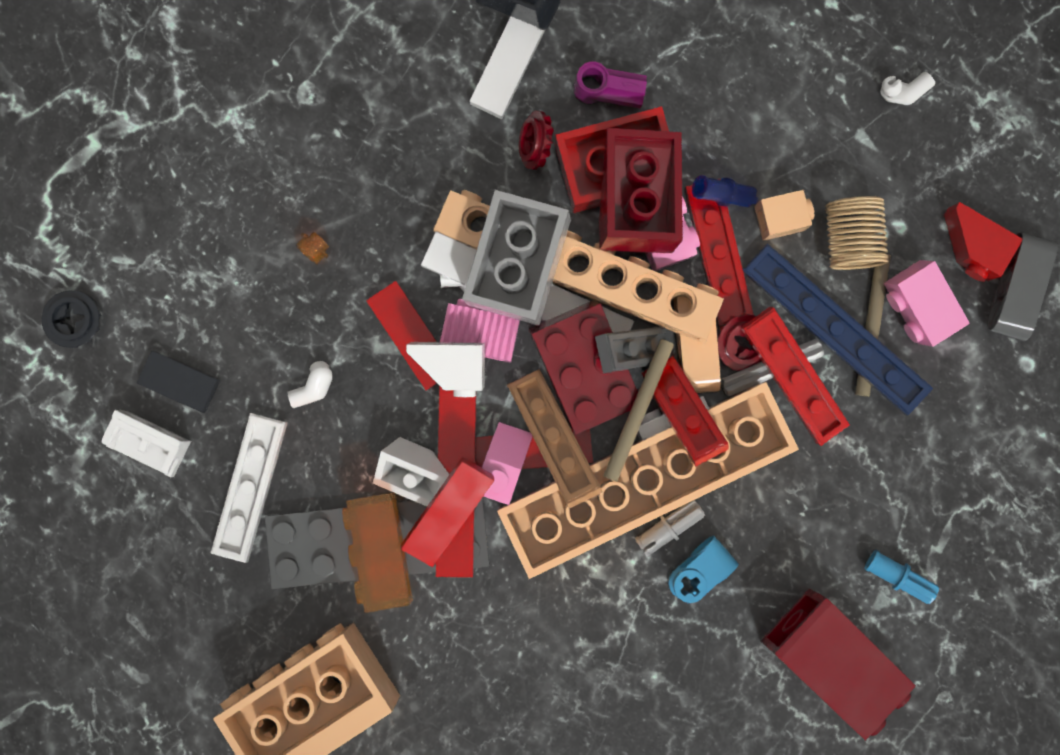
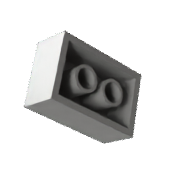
(517, 257)

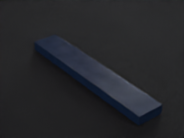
(837, 330)

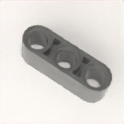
(1023, 288)

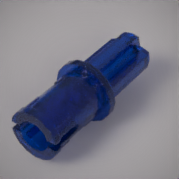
(724, 191)

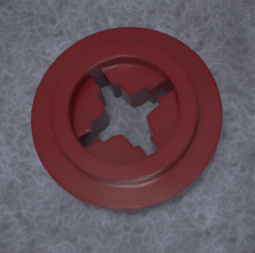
(535, 140)
(727, 346)

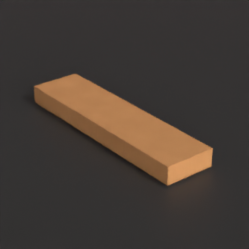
(555, 439)

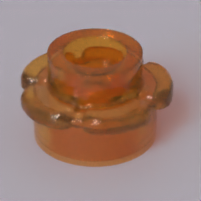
(313, 247)

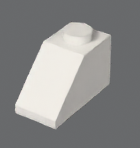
(452, 365)
(410, 471)

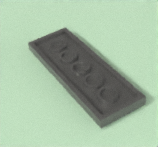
(314, 545)

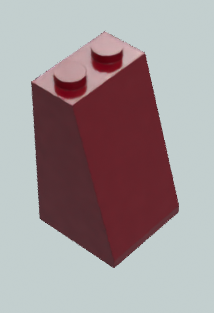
(839, 663)

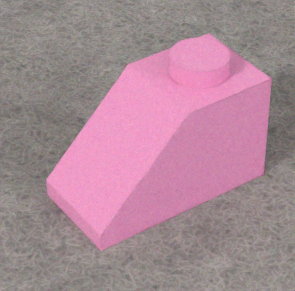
(506, 461)

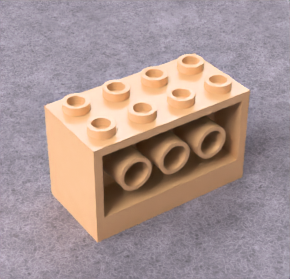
(279, 721)

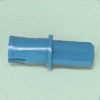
(901, 577)

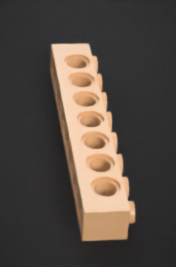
(696, 324)

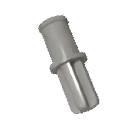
(670, 527)

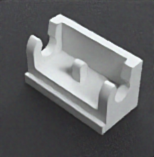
(145, 442)

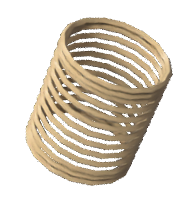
(866, 256)

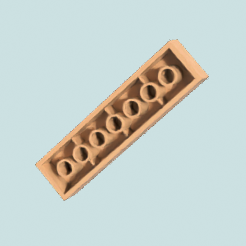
(652, 483)

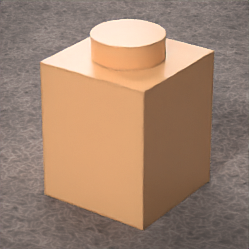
(784, 214)

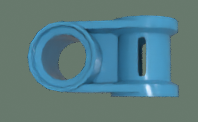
(707, 565)

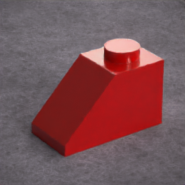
(979, 243)

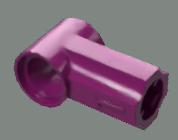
(615, 86)

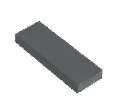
(631, 348)

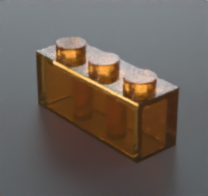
(377, 552)

